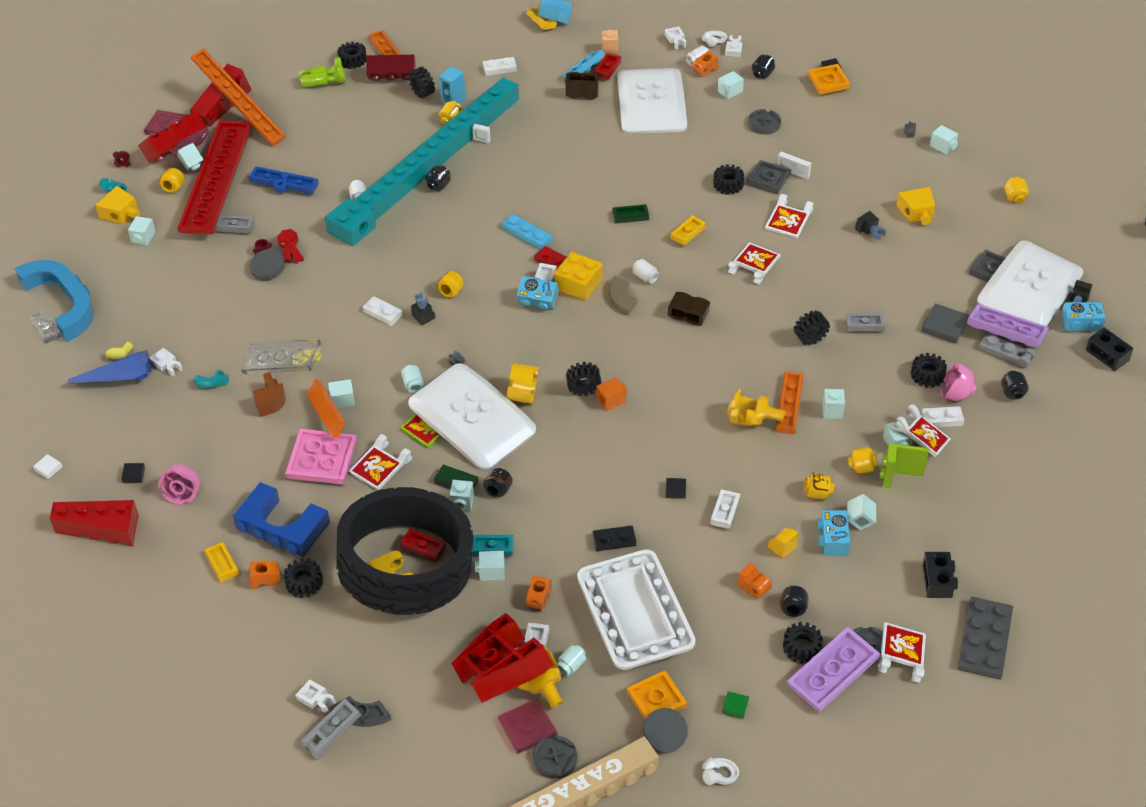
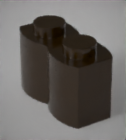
(582, 85)
(688, 308)

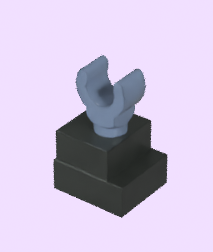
(869, 224)
(1081, 291)
(422, 310)

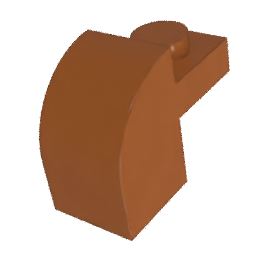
(271, 398)

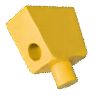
(917, 205)
(117, 206)

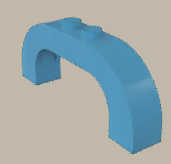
(52, 272)

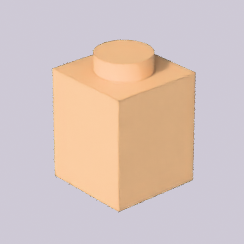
(610, 42)

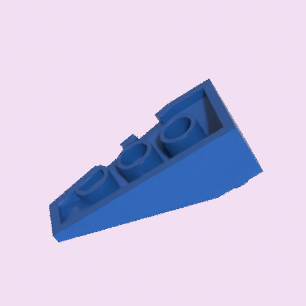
(127, 368)

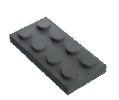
(985, 638)

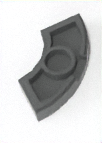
(371, 713)

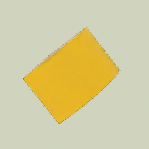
(784, 542)

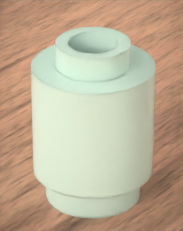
(412, 378)
(571, 660)

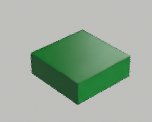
(735, 705)

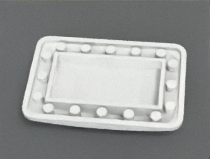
(651, 101)
(1031, 283)
(472, 416)
(635, 609)

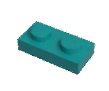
(493, 543)

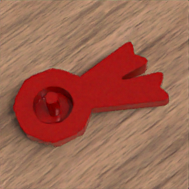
(288, 239)

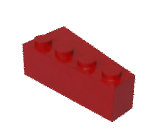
(213, 102)
(167, 139)
(96, 519)

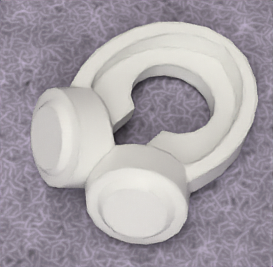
(712, 41)
(711, 777)

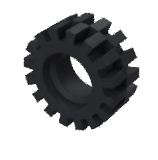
(352, 54)
(421, 82)
(728, 172)
(811, 327)
(930, 362)
(583, 371)
(302, 568)
(802, 632)

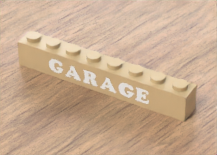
(598, 779)

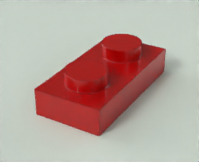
(607, 66)
(549, 256)
(422, 545)

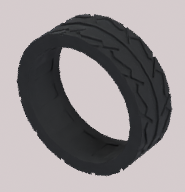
(396, 592)

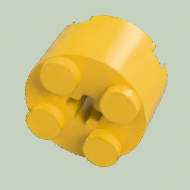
(522, 383)

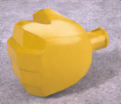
(751, 412)
(546, 684)

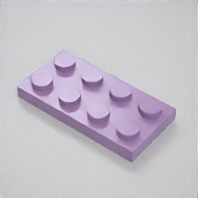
(1008, 326)
(833, 669)

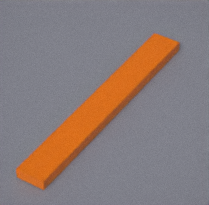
(238, 97)

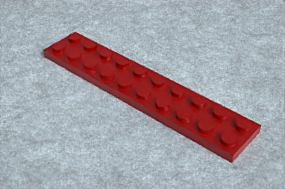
(215, 178)

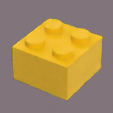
(579, 275)

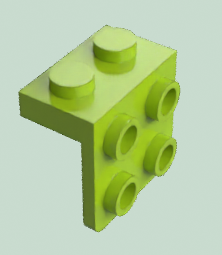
(902, 460)

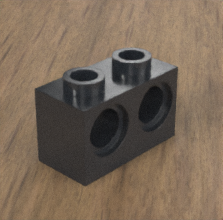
(1109, 349)
(939, 575)

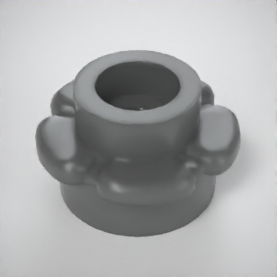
(910, 129)
(456, 358)

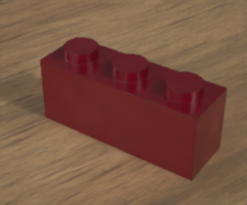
(389, 66)

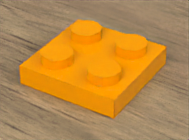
(828, 79)
(656, 693)

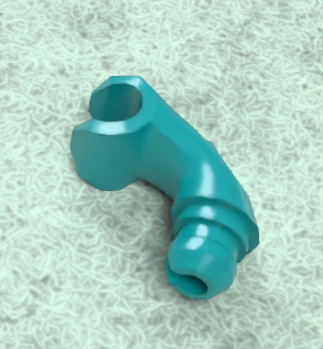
(108, 184)
(219, 379)

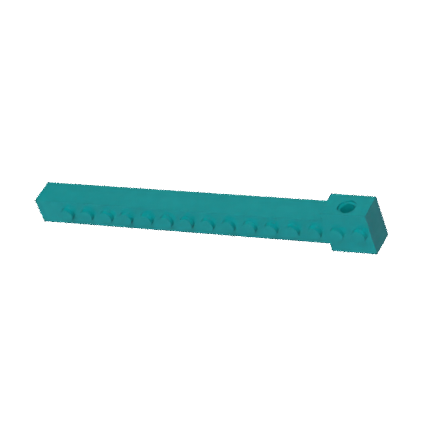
(357, 217)

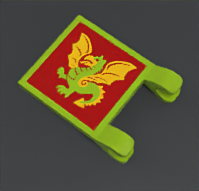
(420, 431)

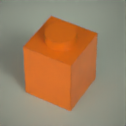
(611, 393)

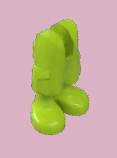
(321, 76)

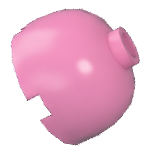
(959, 383)
(179, 484)

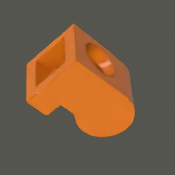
(706, 63)
(264, 573)
(753, 581)
(538, 592)

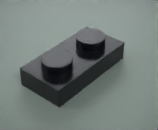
(614, 538)

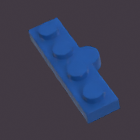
(283, 181)

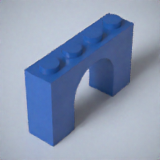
(295, 537)

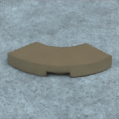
(620, 296)

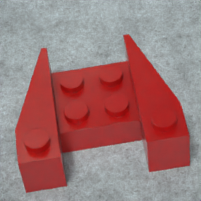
(497, 662)

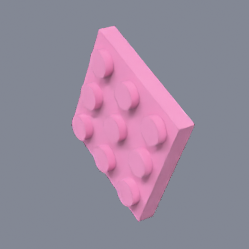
(321, 457)

